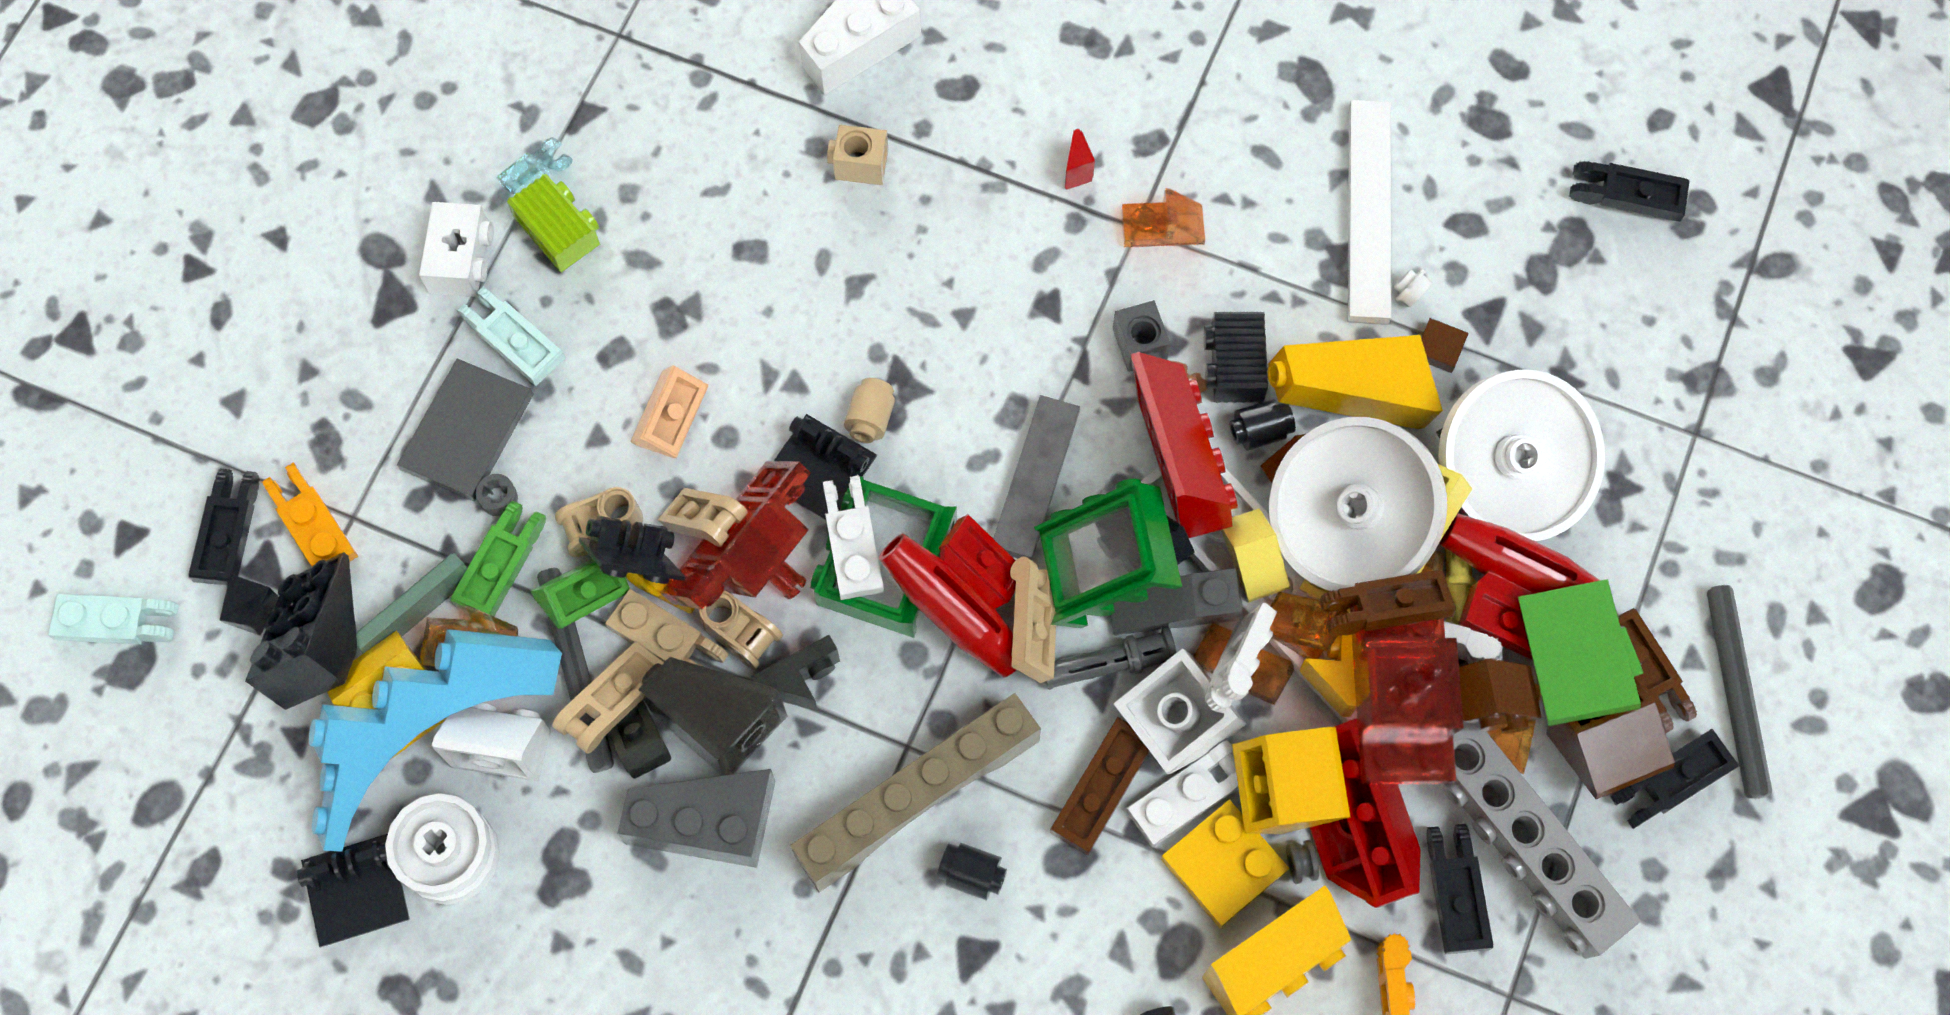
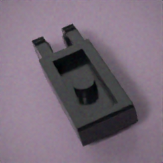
(1631, 189)
(224, 529)
(1695, 768)
(1459, 893)

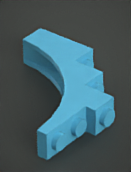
(409, 701)

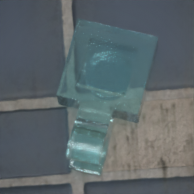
(532, 166)

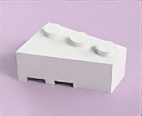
(856, 37)

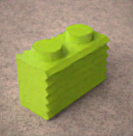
(554, 222)

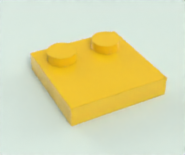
(1224, 864)

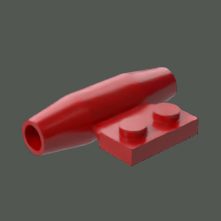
(1510, 569)
(960, 589)

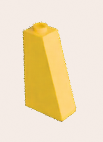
(1359, 379)

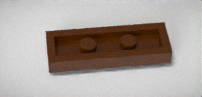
(1101, 788)

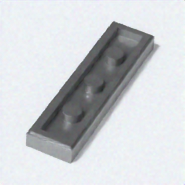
(1036, 476)

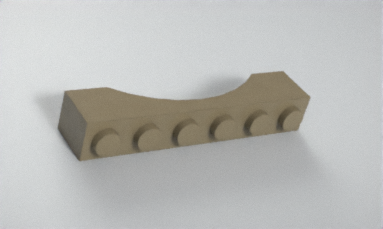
(878, 815)

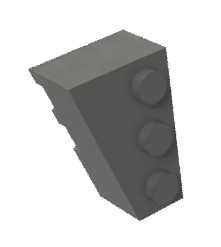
(702, 817)

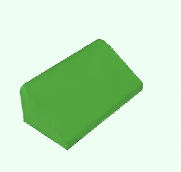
(578, 593)

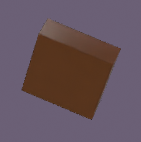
(1443, 344)

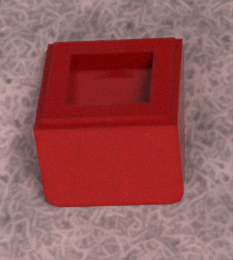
(1080, 162)

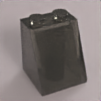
(713, 711)

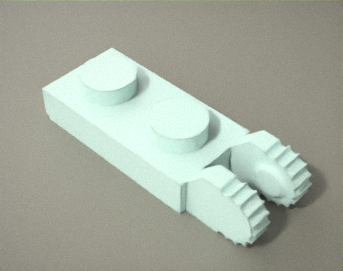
(514, 337)
(109, 619)

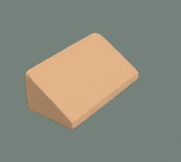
(669, 412)

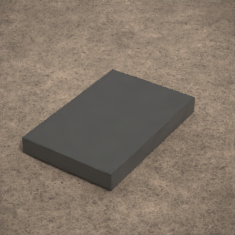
(465, 429)

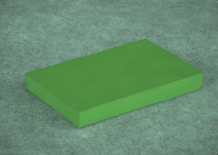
(1579, 652)

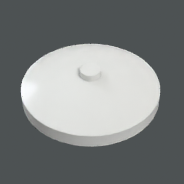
(1525, 451)
(1357, 503)

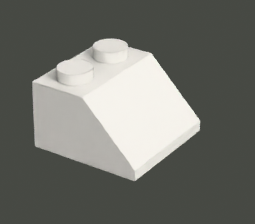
(1172, 713)
(494, 741)

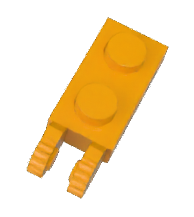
(309, 520)
(1395, 993)

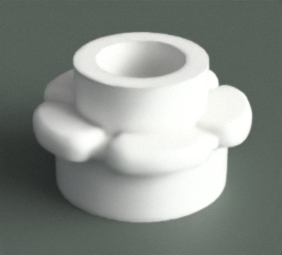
(1412, 286)

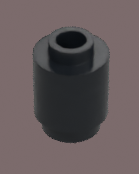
(1262, 424)
(971, 870)

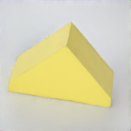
(1256, 555)

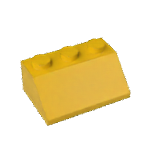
(1279, 956)

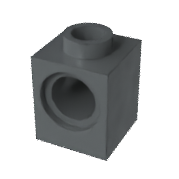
(1137, 321)

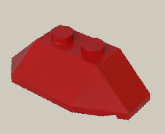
(1376, 847)

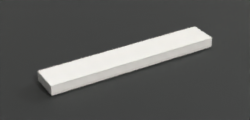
(1369, 212)

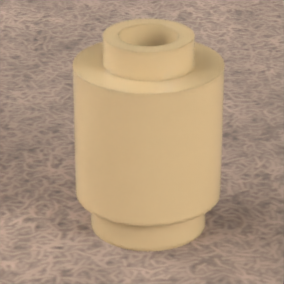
(870, 410)

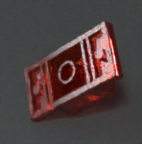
(754, 547)
(1407, 703)

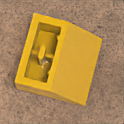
(369, 668)
(1290, 781)

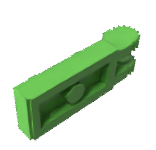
(498, 561)

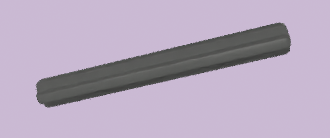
(576, 676)
(1739, 692)

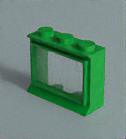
(890, 516)
(1108, 552)

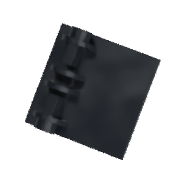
(827, 457)
(627, 550)
(352, 891)

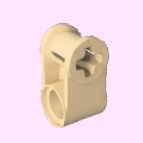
(598, 505)
(744, 633)

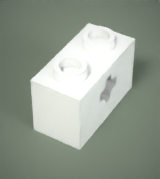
(455, 249)

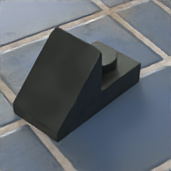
(791, 672)
(639, 742)

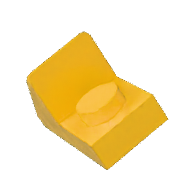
(1334, 677)

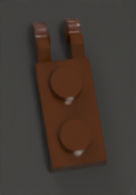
(1389, 603)
(1658, 672)

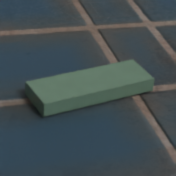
(414, 603)

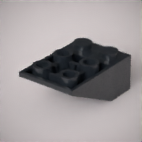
(307, 636)

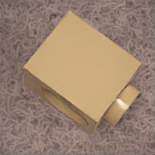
(862, 169)

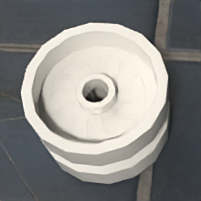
(424, 830)

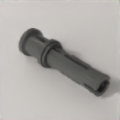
(1134, 658)

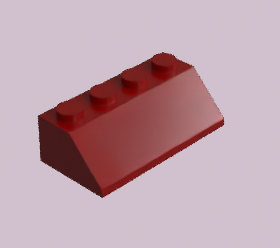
(1183, 446)

